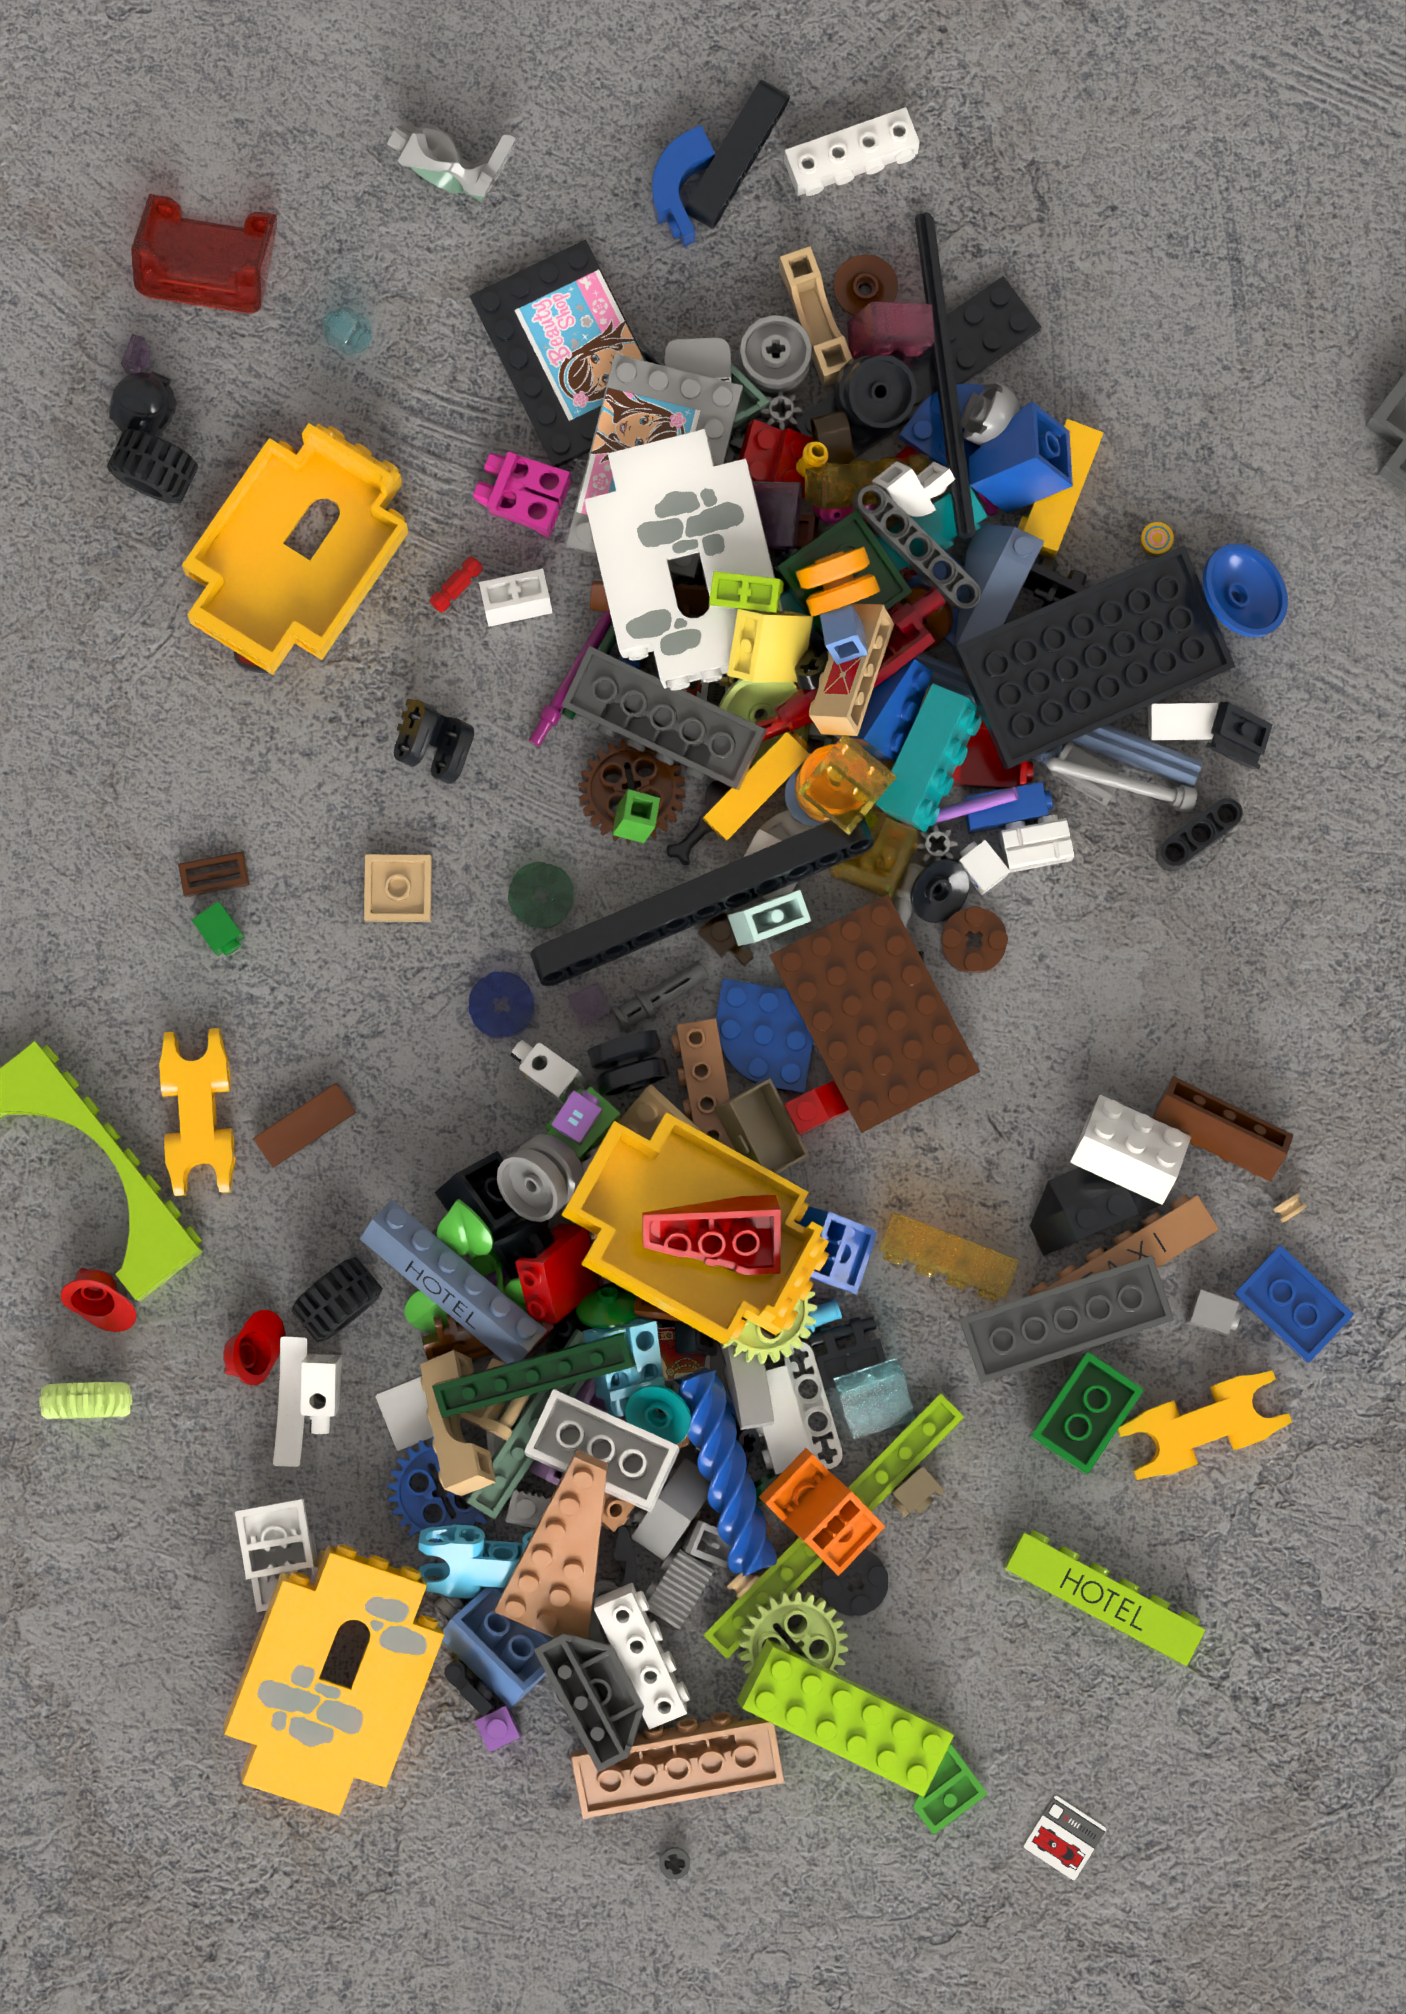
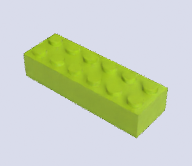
(845, 1717)

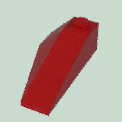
(724, 1232)

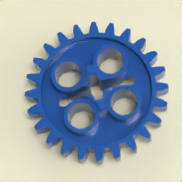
(414, 1503)

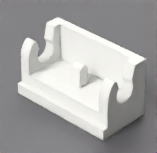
(515, 597)
(1181, 721)

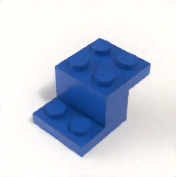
(847, 1249)

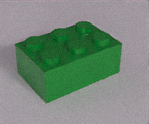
(1086, 1413)

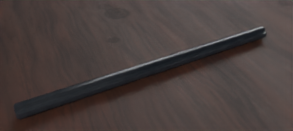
(945, 377)

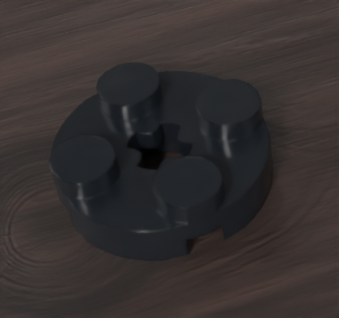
(860, 1600)

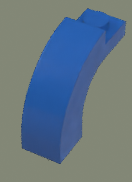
(678, 162)

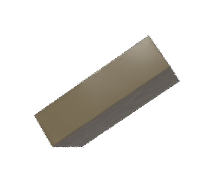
(762, 1127)

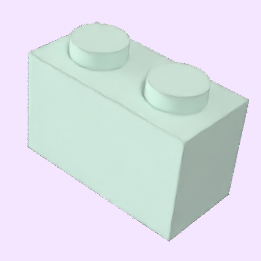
(769, 918)

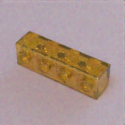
(835, 484)
(948, 1256)

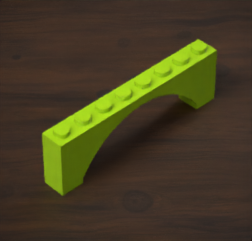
(157, 1238)

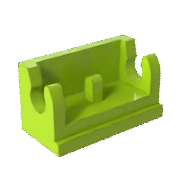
(745, 592)

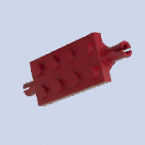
(905, 642)

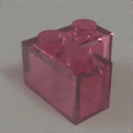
(890, 328)

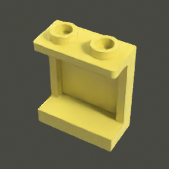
(768, 645)

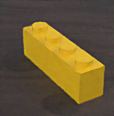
(1052, 514)

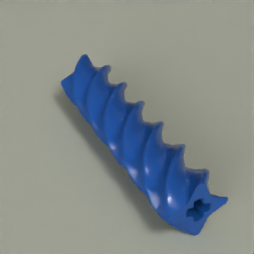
(724, 1465)

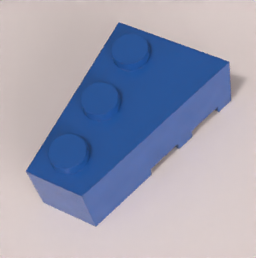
(893, 711)

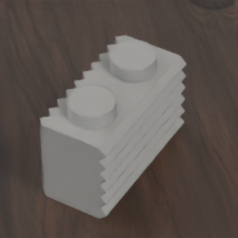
(526, 1508)
(678, 1588)

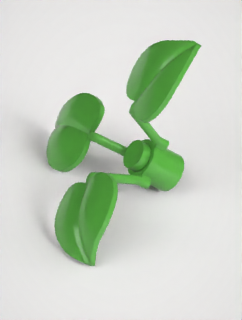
(464, 1234)

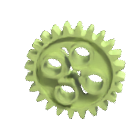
(755, 1343)
(815, 1625)

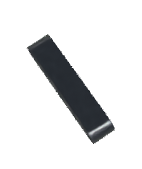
(737, 154)

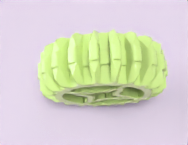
(85, 1400)

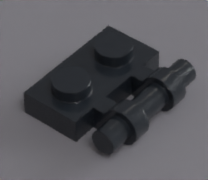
(848, 1360)
(477, 1694)

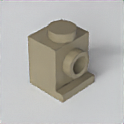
(915, 1492)

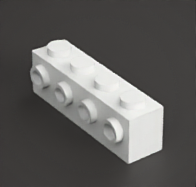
(852, 152)
(639, 1649)

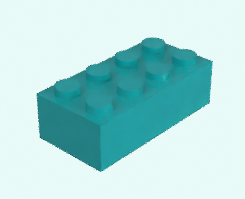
(930, 758)

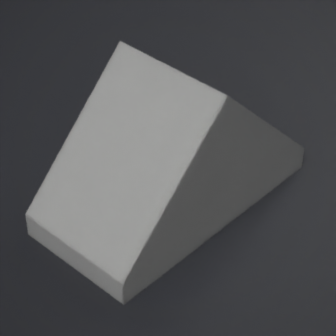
(704, 1542)

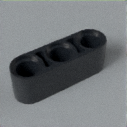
(1207, 821)

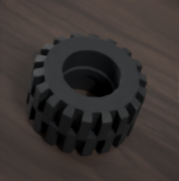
(152, 466)
(336, 1299)

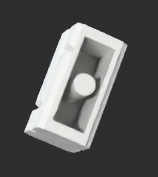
(1036, 844)

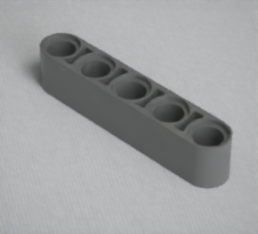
(931, 551)

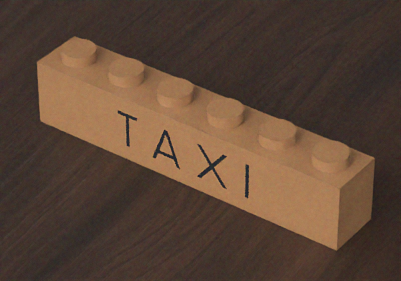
(1160, 1238)

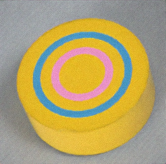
(1156, 539)

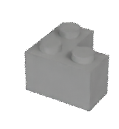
(673, 1510)

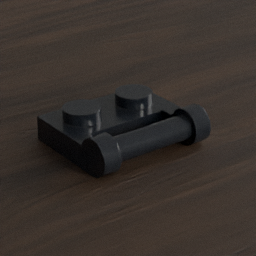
(514, 1243)

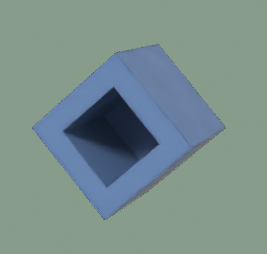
(844, 634)

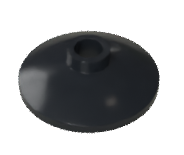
(949, 895)

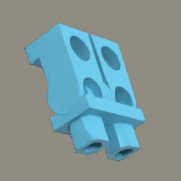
(620, 1385)

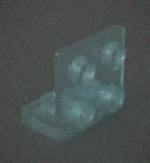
(875, 1398)

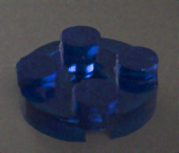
(505, 1023)

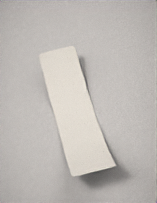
(289, 1419)

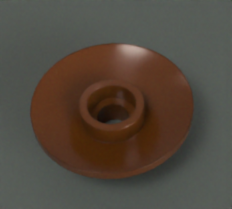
(864, 271)

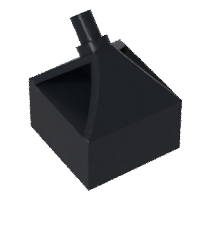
(480, 1191)

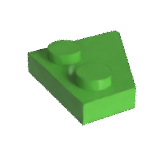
(949, 1793)

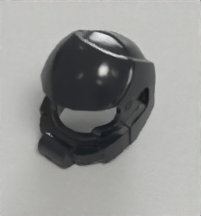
(143, 403)

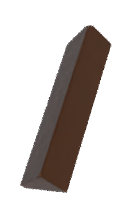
(304, 1125)

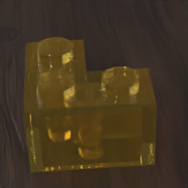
(884, 864)

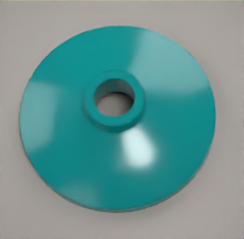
(643, 1413)

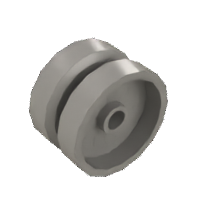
(781, 338)
(539, 1177)

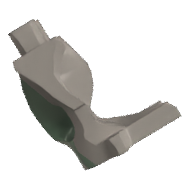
(438, 160)

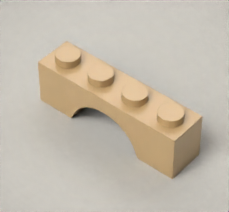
(813, 313)
(461, 1464)

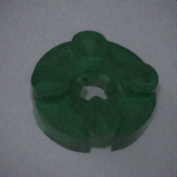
(523, 889)

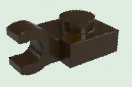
(720, 938)

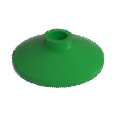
(607, 1308)

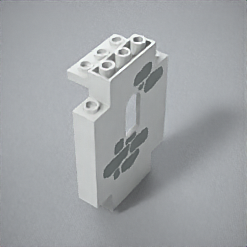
(666, 508)

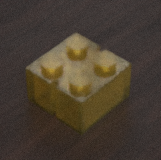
(847, 784)

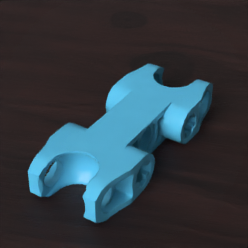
(469, 1560)

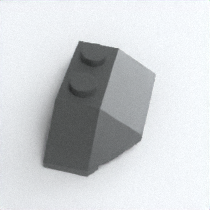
(594, 1694)

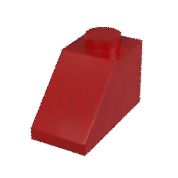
(816, 1108)

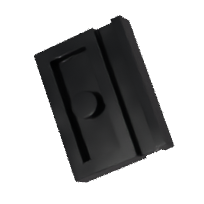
(1239, 735)

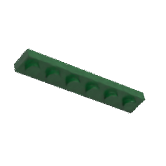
(534, 1375)

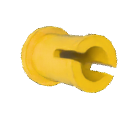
(813, 456)

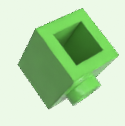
(636, 816)

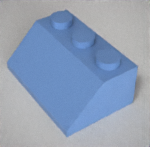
(496, 1647)

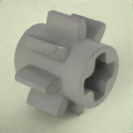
(788, 408)
(934, 837)

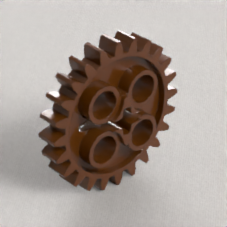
(602, 795)

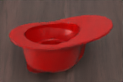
(96, 1299)
(254, 1348)

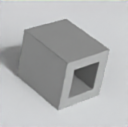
(1214, 1313)

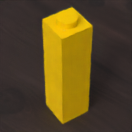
(758, 785)

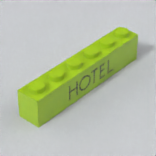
(1104, 1598)

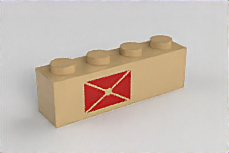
(848, 686)

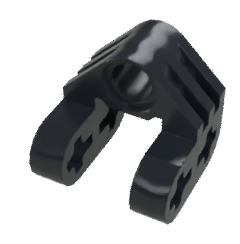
(428, 728)

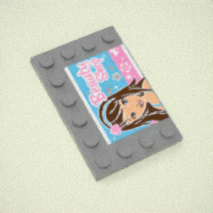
(646, 406)

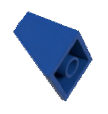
(1023, 461)

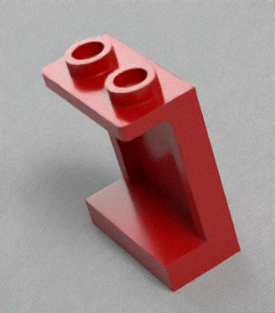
(984, 769)
(556, 1279)

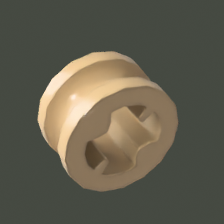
(1290, 1207)
(742, 1583)

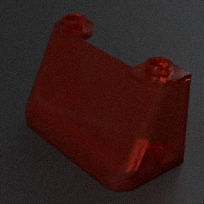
(201, 259)

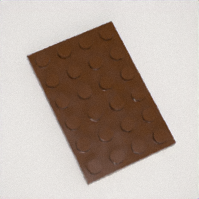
(874, 1013)

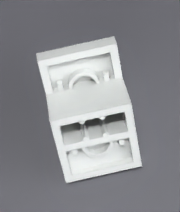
(275, 1542)

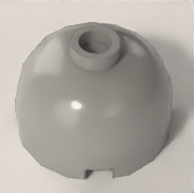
(989, 412)

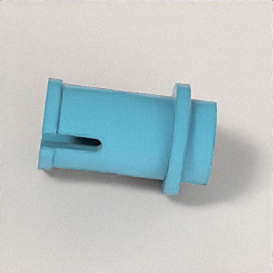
(825, 1313)

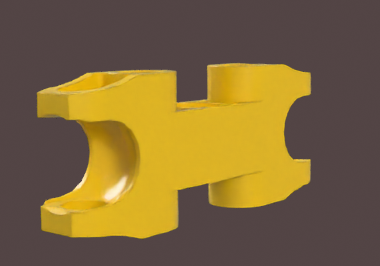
(198, 1136)
(1229, 1415)

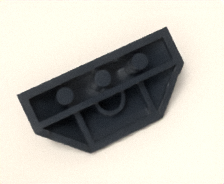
(1081, 1206)

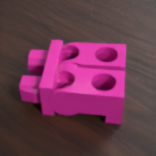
(524, 491)

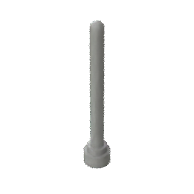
(1181, 798)

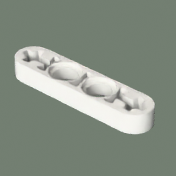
(816, 1404)

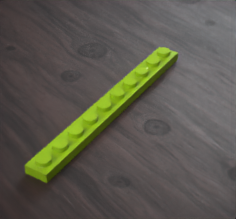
(870, 1487)

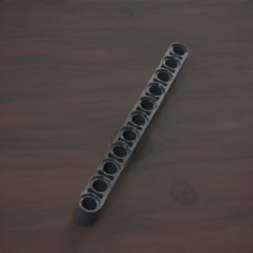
(698, 900)

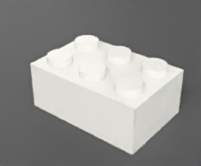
(1131, 1149)

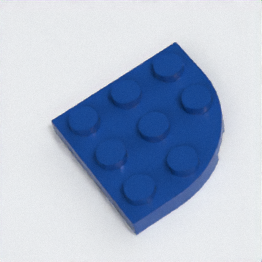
(925, 430)
(764, 1034)

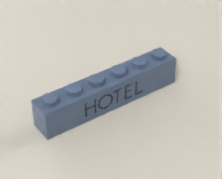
(452, 1283)

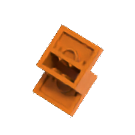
(822, 1511)

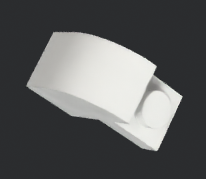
(914, 491)

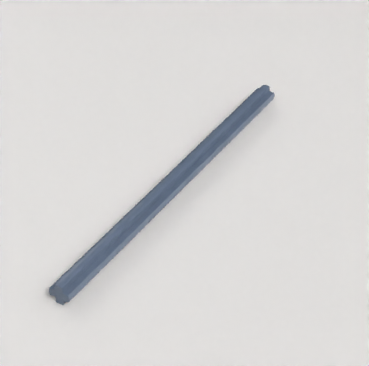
(1105, 740)

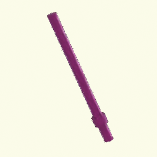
(551, 714)

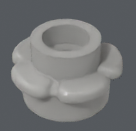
(447, 1606)

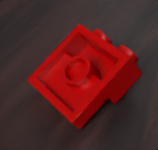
(773, 453)

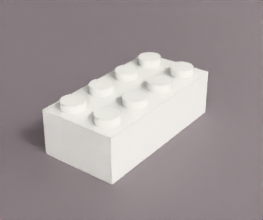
(635, 1457)

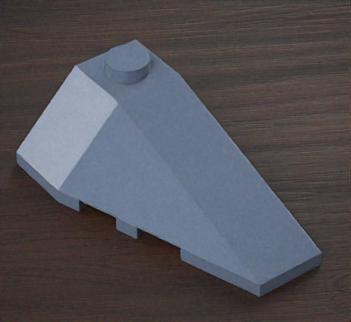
(999, 563)

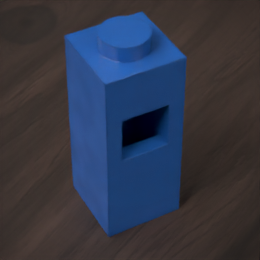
(1030, 806)

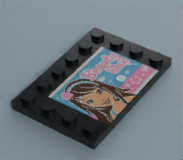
(558, 343)

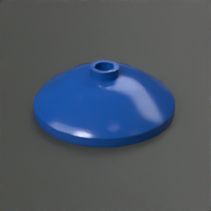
(1245, 590)

